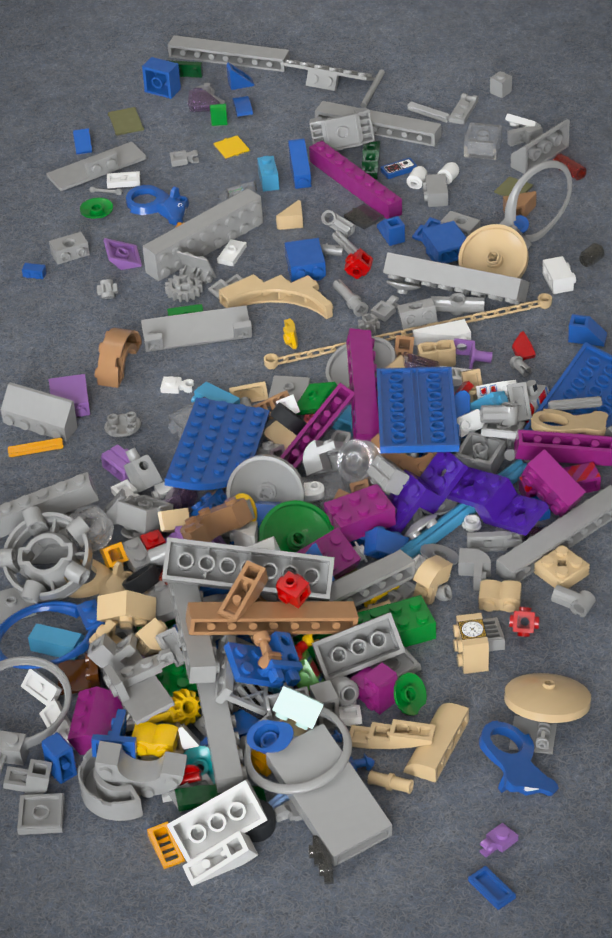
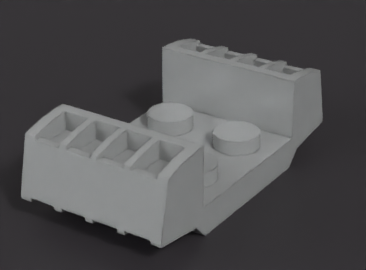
(343, 130)

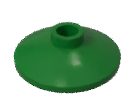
(96, 208)
(409, 693)

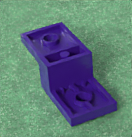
(427, 490)
(498, 501)

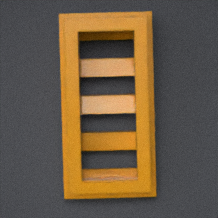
(161, 830)

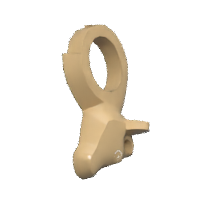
(587, 424)
(105, 581)

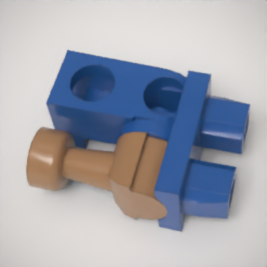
(278, 657)

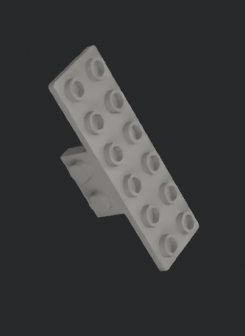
(325, 76)
(96, 166)
(141, 699)

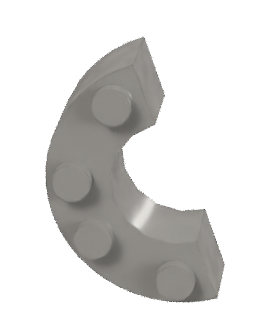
(146, 777)
(104, 799)

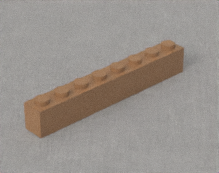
(310, 618)

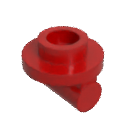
(191, 774)

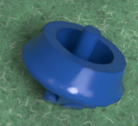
(521, 223)

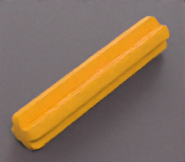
(35, 447)

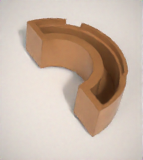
(113, 354)
(403, 461)
(217, 520)

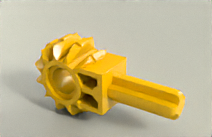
(176, 712)

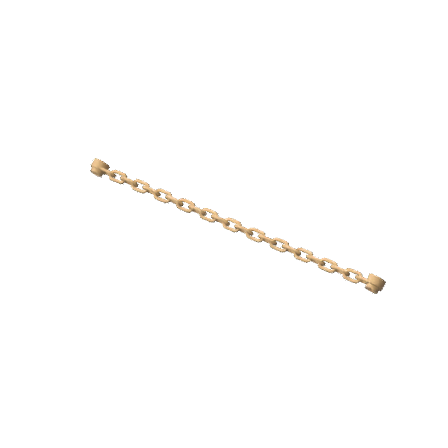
(544, 301)

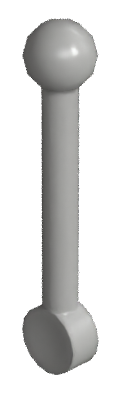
(118, 192)

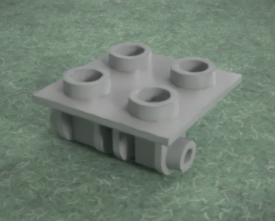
(196, 265)
(540, 732)

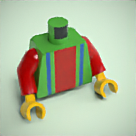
(309, 673)

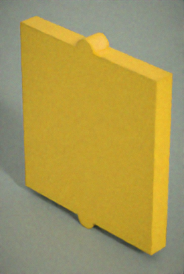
(231, 147)

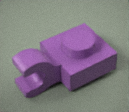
(498, 838)

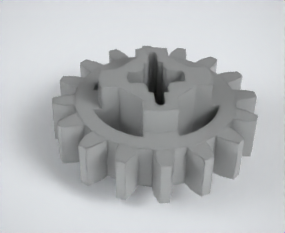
(184, 287)

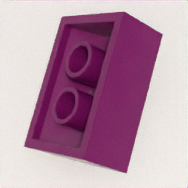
(92, 716)

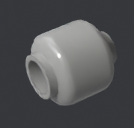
(346, 690)

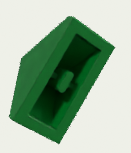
(218, 114)

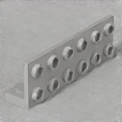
(196, 328)

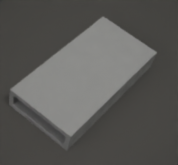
(341, 810)

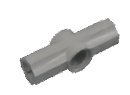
(459, 304)

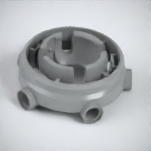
(15, 556)

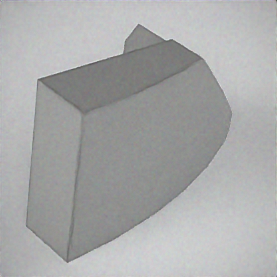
(404, 591)

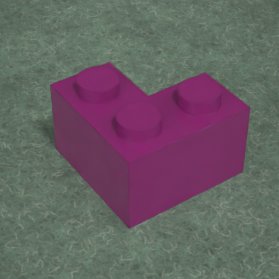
(376, 687)

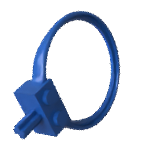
(86, 611)

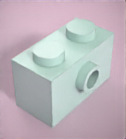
(297, 707)

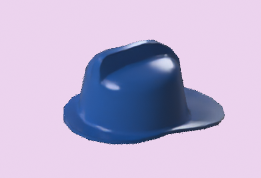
(270, 736)

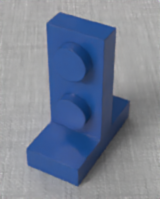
(117, 735)

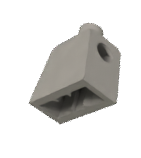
(141, 470)

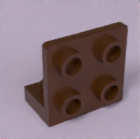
(81, 674)

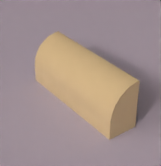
(430, 759)

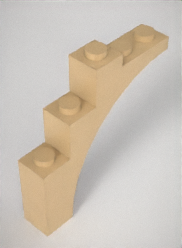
(278, 289)

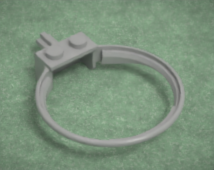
(510, 209)
(15, 746)
(310, 785)

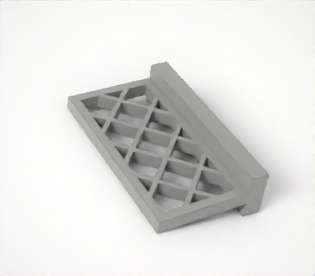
(226, 683)

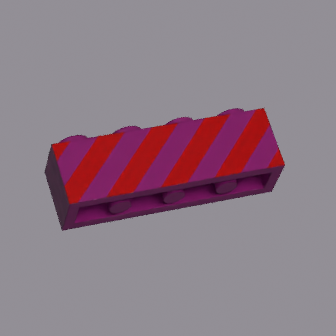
(584, 474)

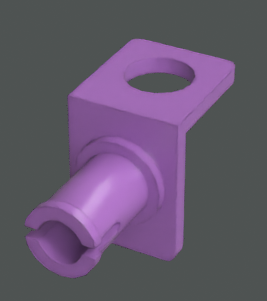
(474, 355)

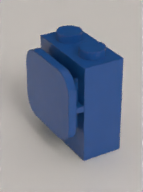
(443, 242)
(305, 259)

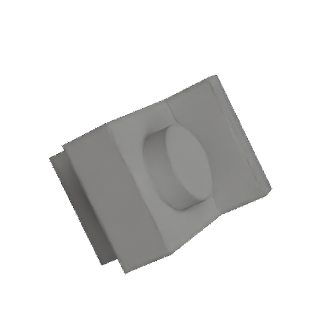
(316, 456)
(474, 563)
(105, 651)
(30, 780)

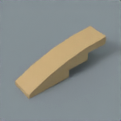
(395, 736)

